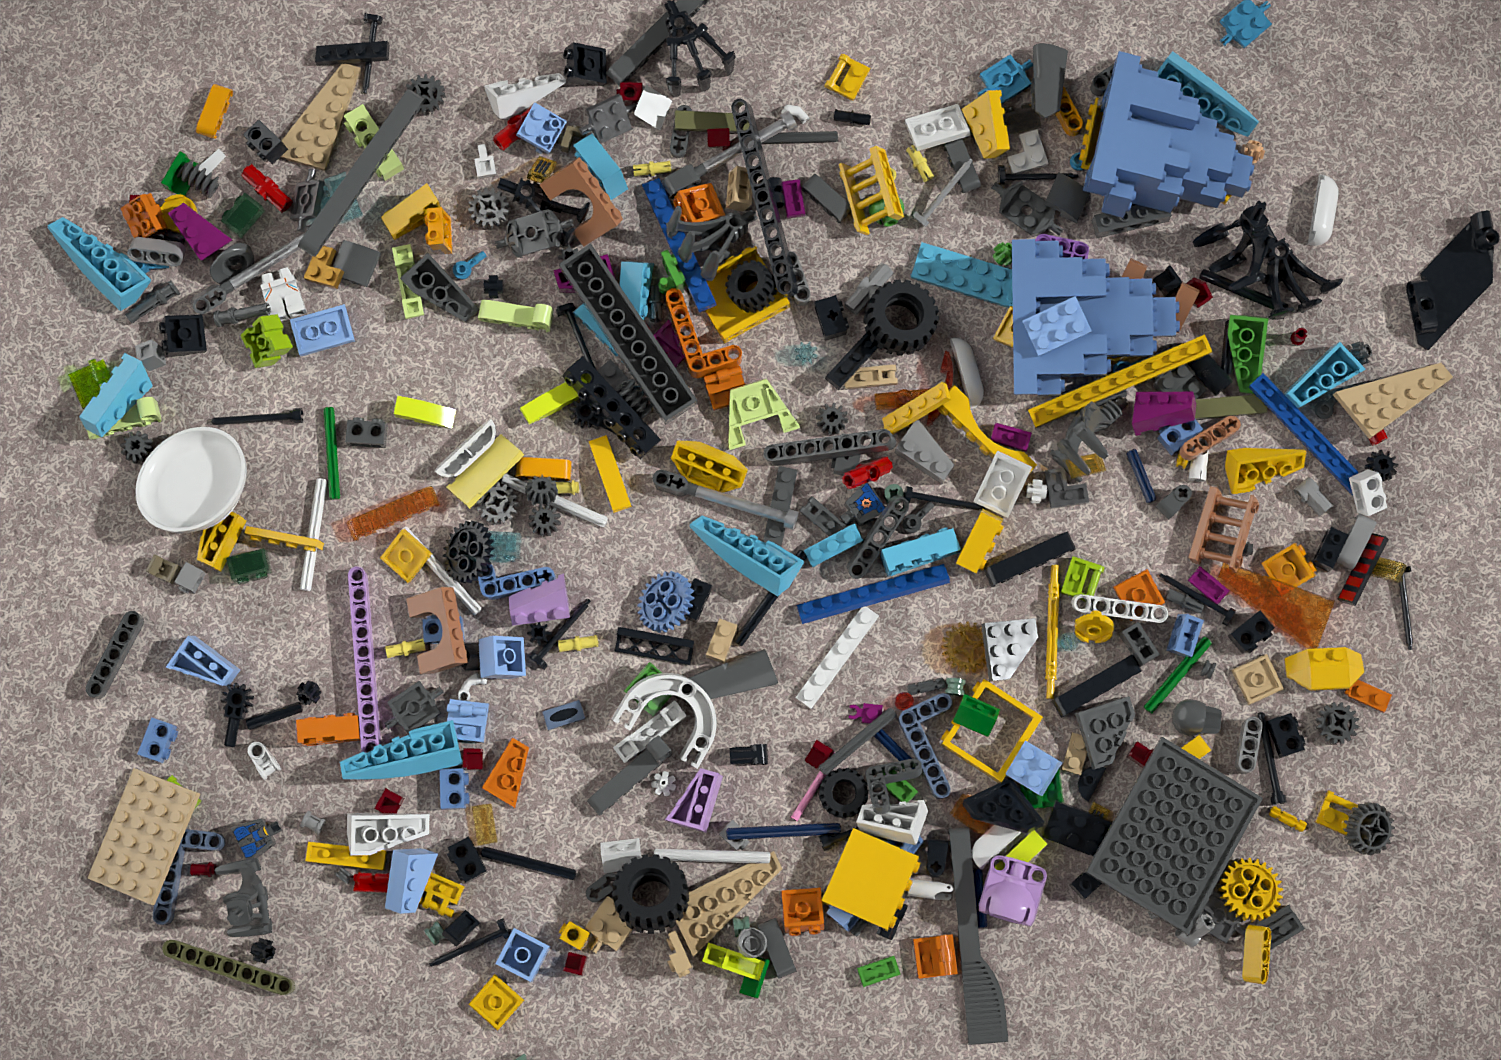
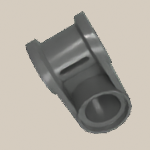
(1172, 503)

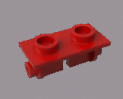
(371, 883)

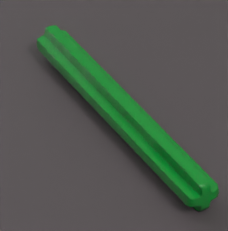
(331, 452)
(1176, 676)

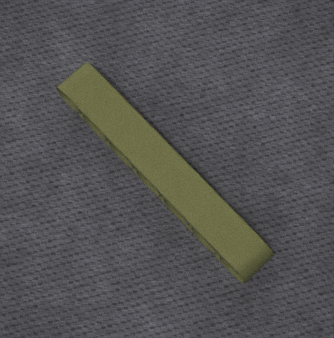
(219, 967)

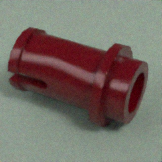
(1298, 336)
(203, 869)

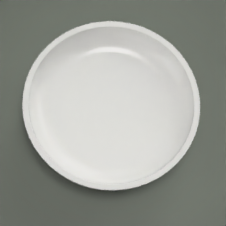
(191, 480)

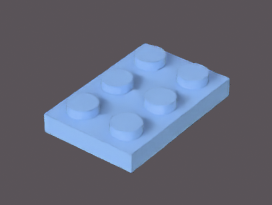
(1057, 326)
(322, 330)

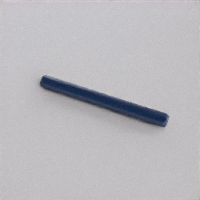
(783, 831)

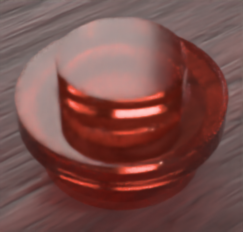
(904, 701)

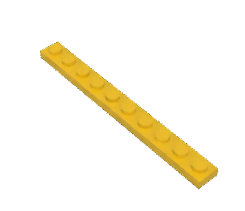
(1120, 381)

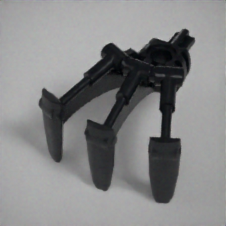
(687, 35)
(544, 202)
(1253, 225)
(1287, 264)

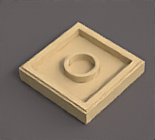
(1257, 679)

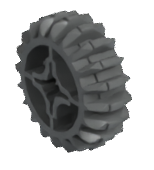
(1366, 840)

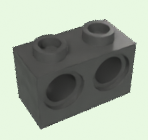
(366, 439)

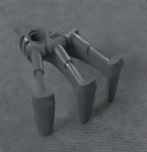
(731, 226)
(1082, 428)
(250, 895)

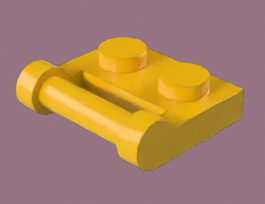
(853, 80)
(1331, 817)

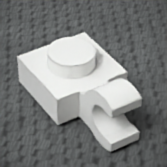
(485, 164)

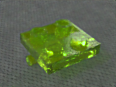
(89, 380)

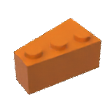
(328, 730)

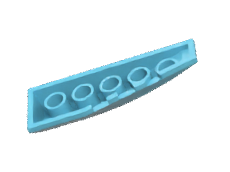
(1213, 99)
(108, 270)
(758, 561)
(417, 753)

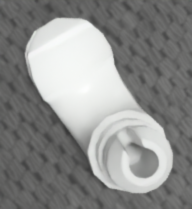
(472, 680)

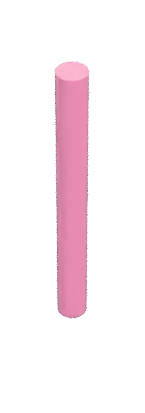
(809, 795)

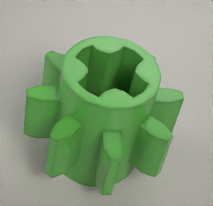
(1003, 253)

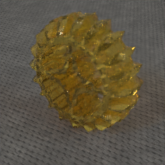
(964, 638)

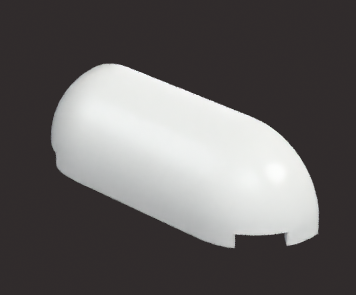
(1323, 211)
(968, 371)
(468, 451)
(993, 843)

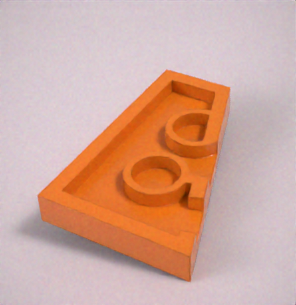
(507, 773)

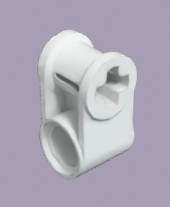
(264, 761)

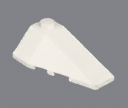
(513, 98)

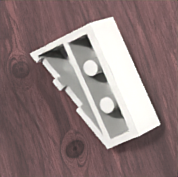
(900, 824)

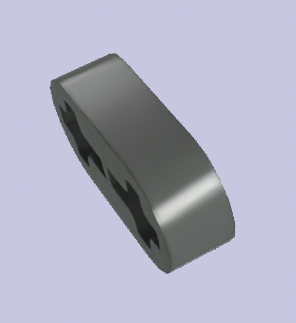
(599, 883)

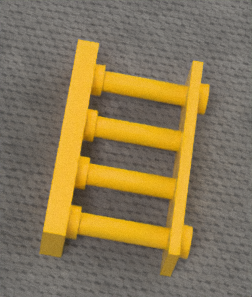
(887, 190)

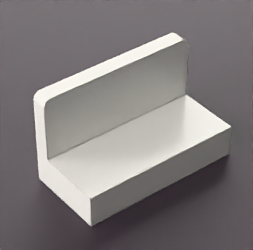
(617, 853)

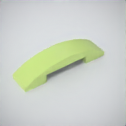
(404, 261)

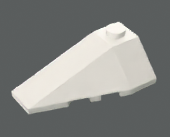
(377, 831)

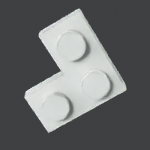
(1033, 154)

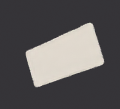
(211, 162)

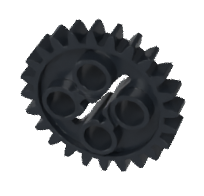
(468, 562)

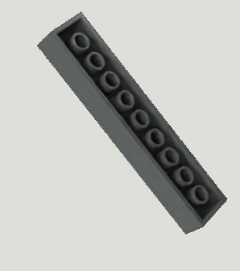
(628, 334)

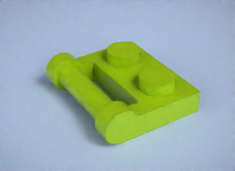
(1076, 577)

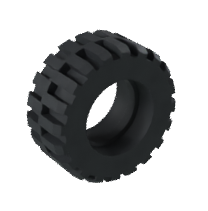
(916, 301)
(643, 871)

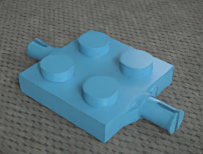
(1245, 23)
(1006, 76)

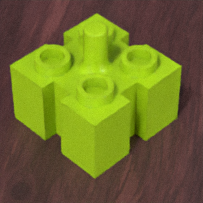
(266, 341)

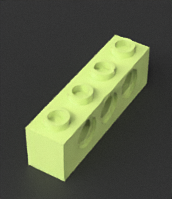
(360, 117)

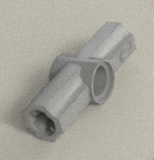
(868, 287)

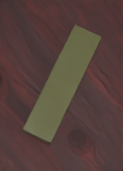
(704, 120)
(1229, 406)

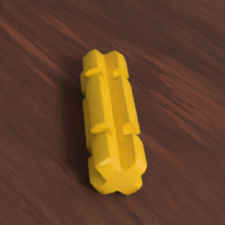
(1287, 819)

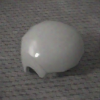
(751, 942)

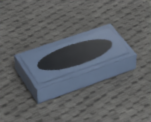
(563, 715)

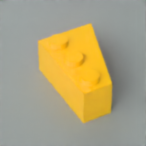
(987, 124)
(410, 212)
(219, 541)
(980, 541)

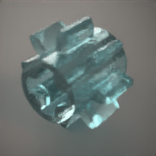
(804, 358)

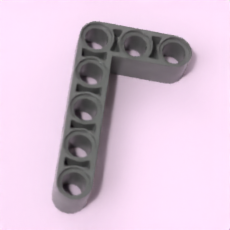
(634, 773)

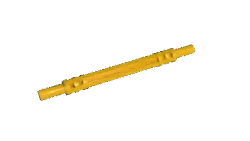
(1052, 632)

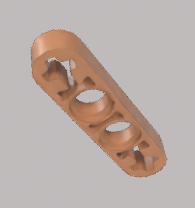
(1211, 439)

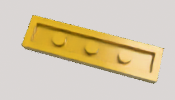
(917, 408)
(290, 540)
(341, 856)

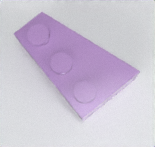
(540, 603)
(697, 802)

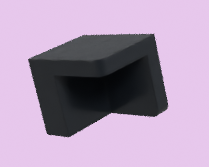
(1168, 281)
(473, 658)

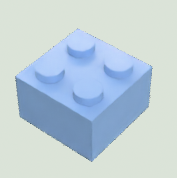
(502, 657)
(1033, 768)
(523, 955)

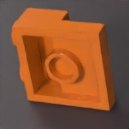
(699, 204)
(802, 911)

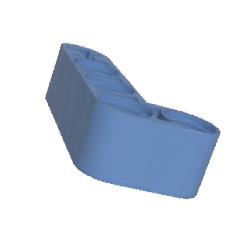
(517, 579)

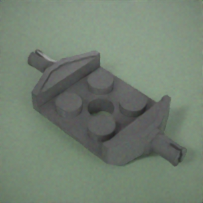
(1017, 197)
(547, 233)

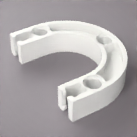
(672, 684)

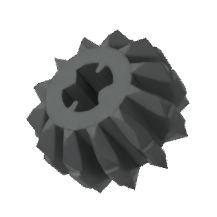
(839, 422)
(133, 453)
(541, 491)
(552, 517)

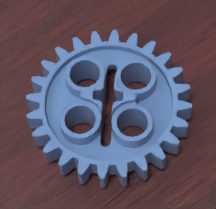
(662, 596)

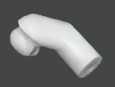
(796, 111)

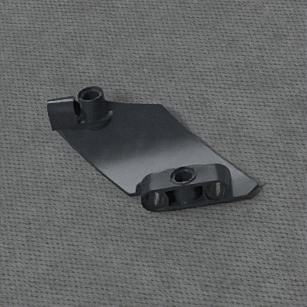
(1453, 280)

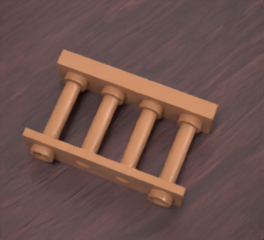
(1210, 516)

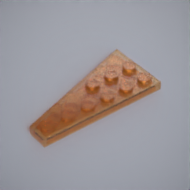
(1295, 609)

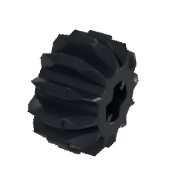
(1388, 465)

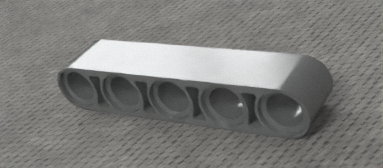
(878, 527)
(114, 645)

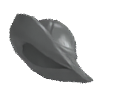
(237, 253)

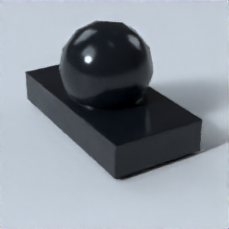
(460, 928)

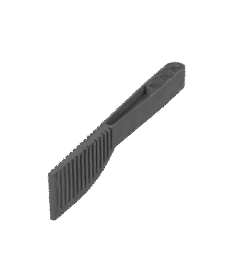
(981, 989)

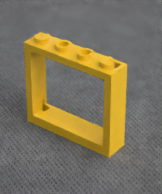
(998, 777)

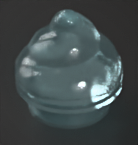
(1069, 641)

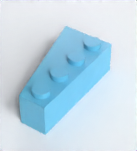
(1324, 375)
(116, 396)
(919, 551)

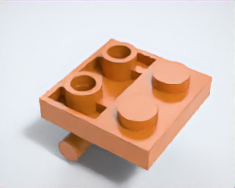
(143, 216)
(720, 383)
(935, 956)

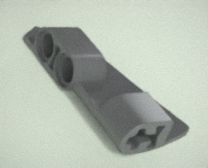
(1048, 78)
(736, 677)

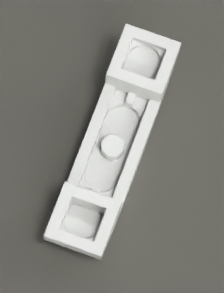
(659, 725)

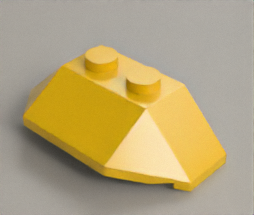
(708, 466)
(1325, 668)

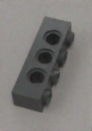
(1136, 218)

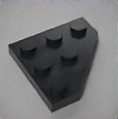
(1004, 807)

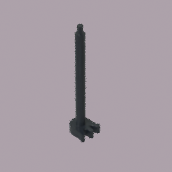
(374, 20)
(1002, 176)
(567, 309)
(908, 494)
(1405, 608)
(1228, 614)
(537, 658)
(503, 931)

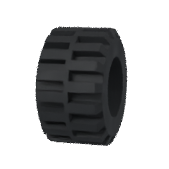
(742, 278)
(855, 780)

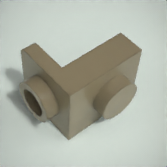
(567, 138)
(163, 569)

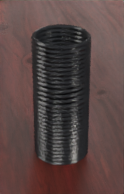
(1217, 380)

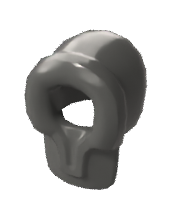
(1194, 718)

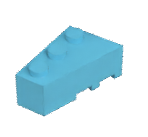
(601, 166)
(636, 282)

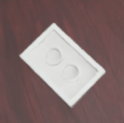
(937, 127)
(1002, 484)

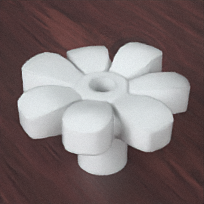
(668, 783)

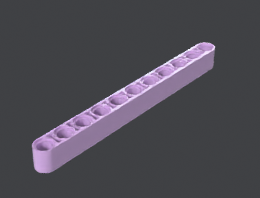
(367, 661)

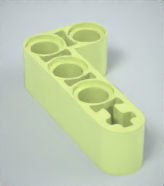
(516, 315)
(139, 415)

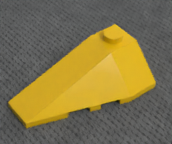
(1253, 465)

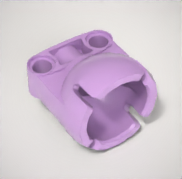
(1012, 891)

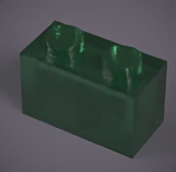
(242, 215)
(249, 565)

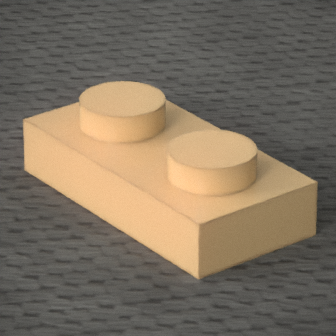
(1075, 755)

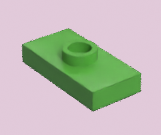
(901, 790)
(878, 971)

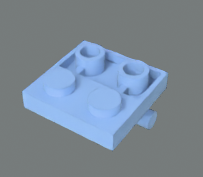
(541, 128)
(468, 719)

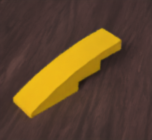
(610, 474)

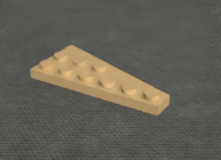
(317, 129)
(1385, 400)
(721, 899)

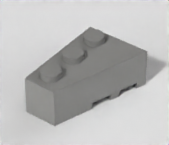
(924, 453)

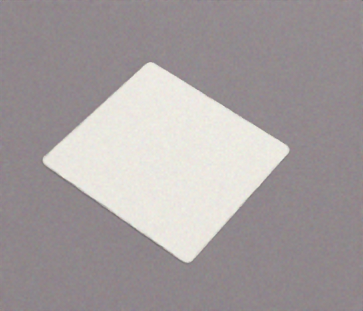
(652, 107)

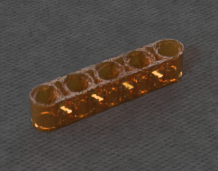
(392, 512)

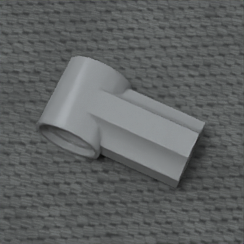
(1310, 493)
(1201, 927)

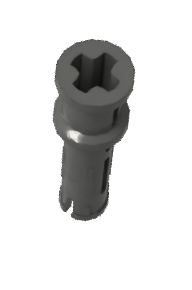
(160, 297)
(234, 315)

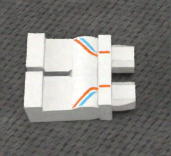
(283, 289)

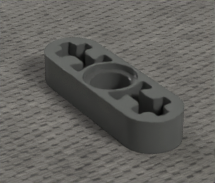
(674, 143)

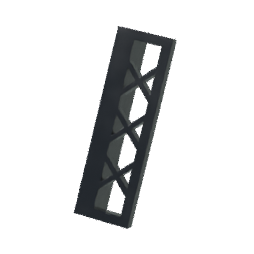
(657, 639)

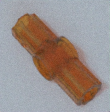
(890, 400)

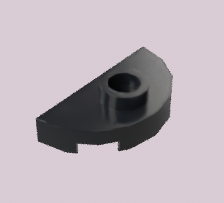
(1088, 781)

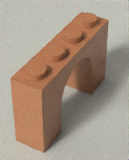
(578, 177)
(1185, 295)
(451, 648)

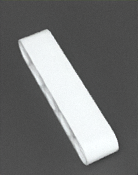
(1129, 607)

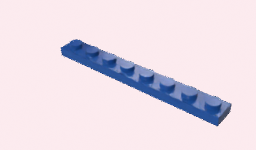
(663, 210)
(1304, 430)
(873, 593)

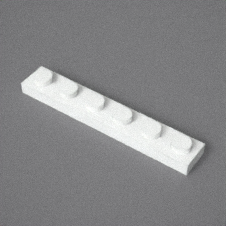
(837, 657)

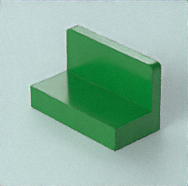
(171, 181)
(976, 715)
(751, 986)

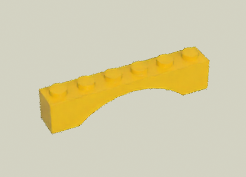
(959, 411)

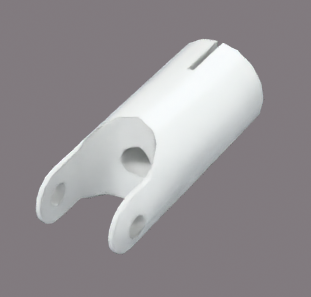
(1198, 467)
(929, 890)

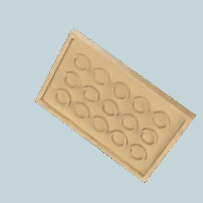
(143, 836)

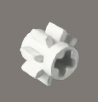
(1036, 491)

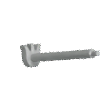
(923, 219)

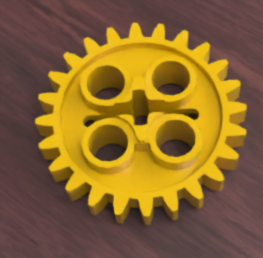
(1266, 899)

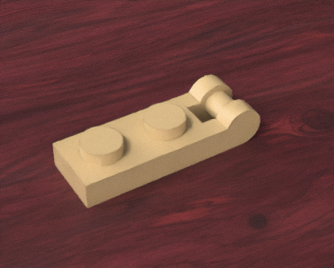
(872, 377)

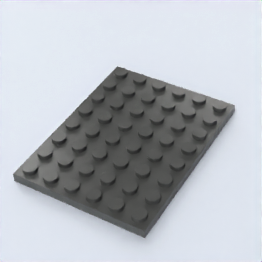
(1174, 835)

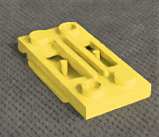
(485, 471)

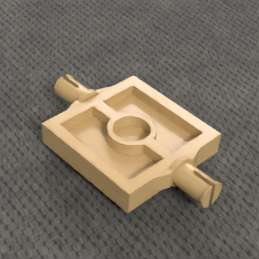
(607, 926)

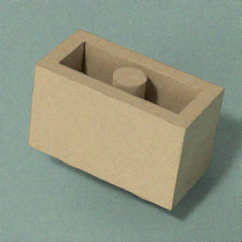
(721, 641)

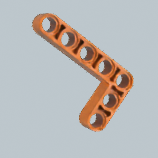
(691, 341)

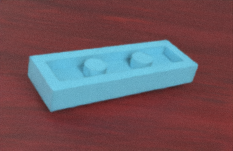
(833, 545)

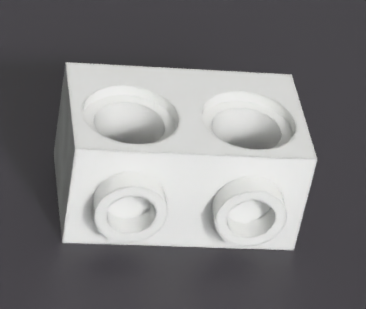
(1365, 493)

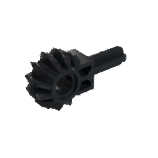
(592, 420)
(235, 712)

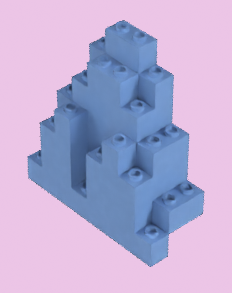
(1160, 146)
(1117, 310)

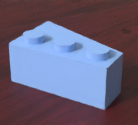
(202, 661)
(408, 878)

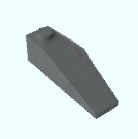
(432, 283)

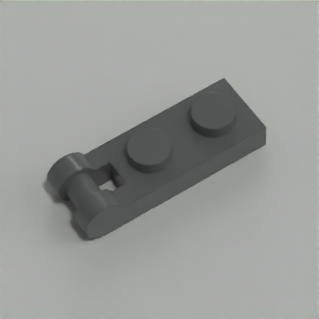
(823, 517)

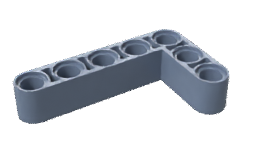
(924, 744)
(176, 868)

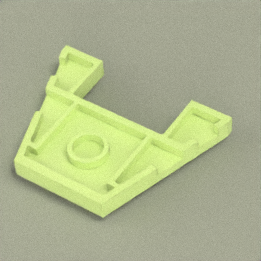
(754, 403)

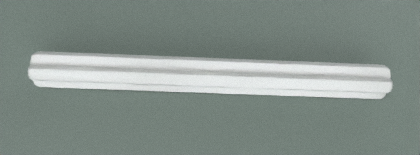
(560, 502)
(314, 530)
(459, 591)
(714, 855)

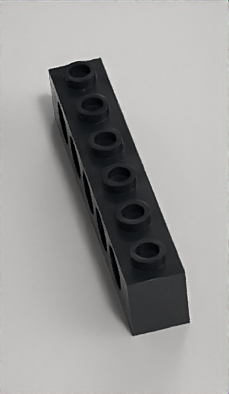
(609, 397)

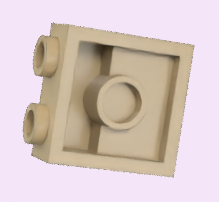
(679, 960)

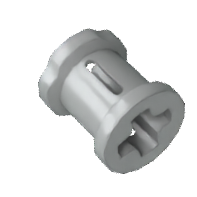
(312, 822)

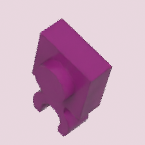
(868, 713)

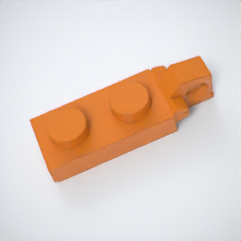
(1369, 695)

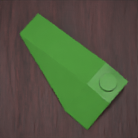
(1247, 347)

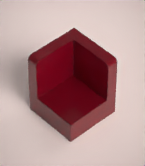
(718, 138)
(1204, 292)
(818, 754)
(1139, 754)
(472, 758)
(389, 802)
(575, 963)

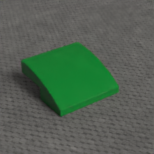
(1052, 793)

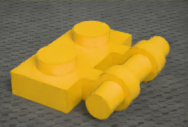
(442, 888)

